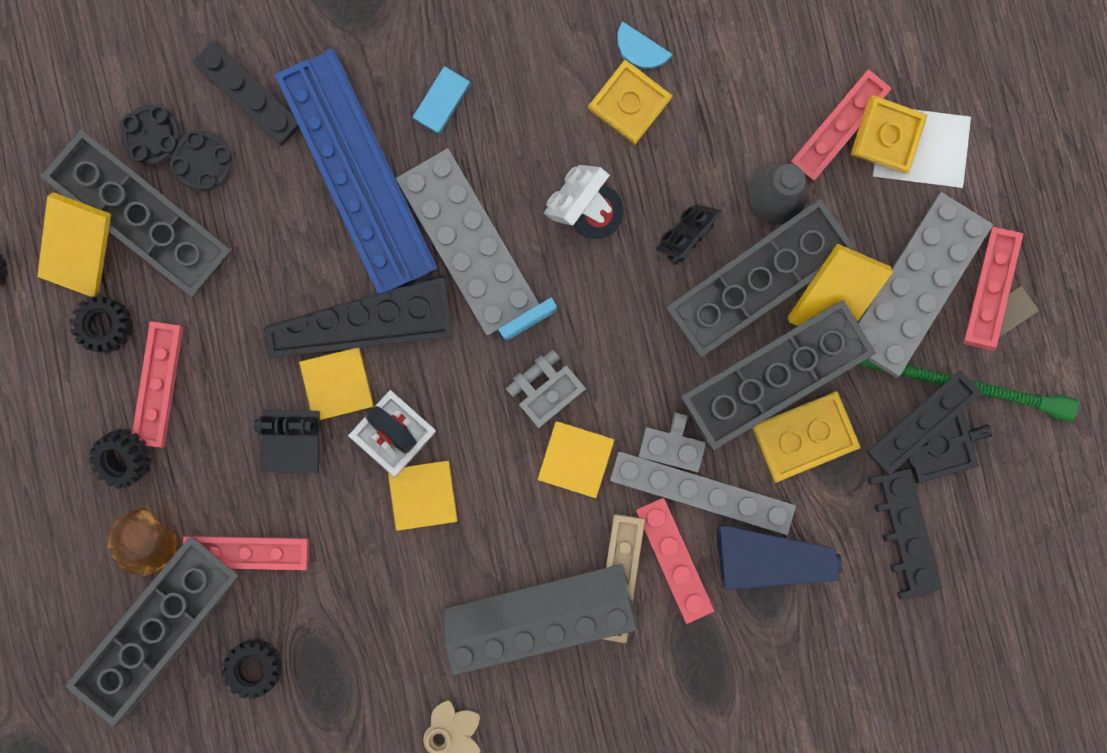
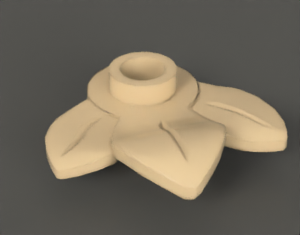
(456, 729)

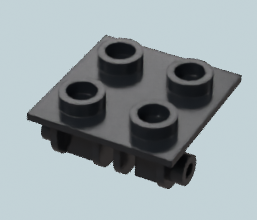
(694, 224)
(289, 440)

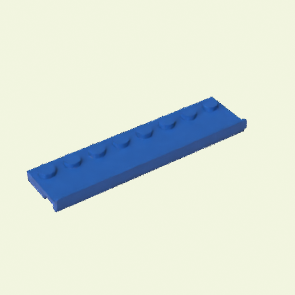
(356, 172)

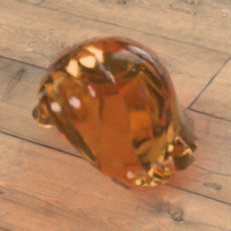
(141, 542)

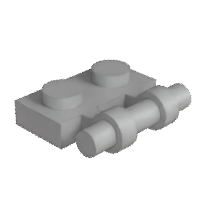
(552, 395)

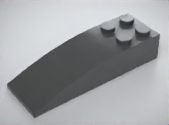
(138, 213)
(758, 278)
(777, 375)
(152, 632)

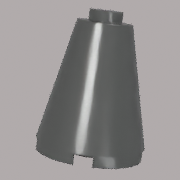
(778, 192)

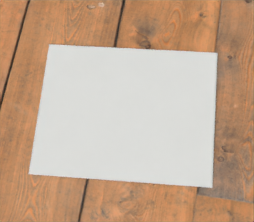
(940, 152)

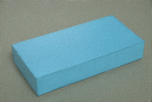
(441, 100)
(528, 319)

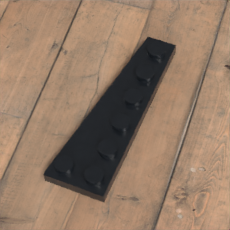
(389, 317)

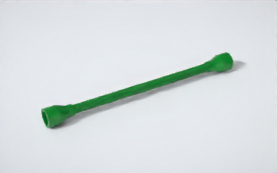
(1058, 406)

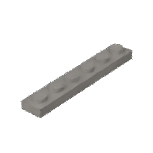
(702, 493)

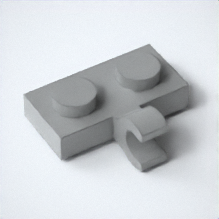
(672, 447)

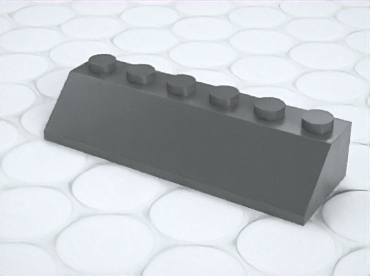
(539, 619)

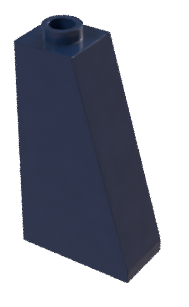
(770, 560)

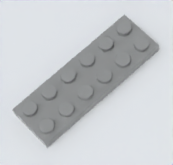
(467, 241)
(921, 282)

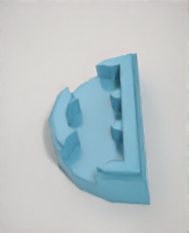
(639, 49)

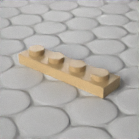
(625, 549)

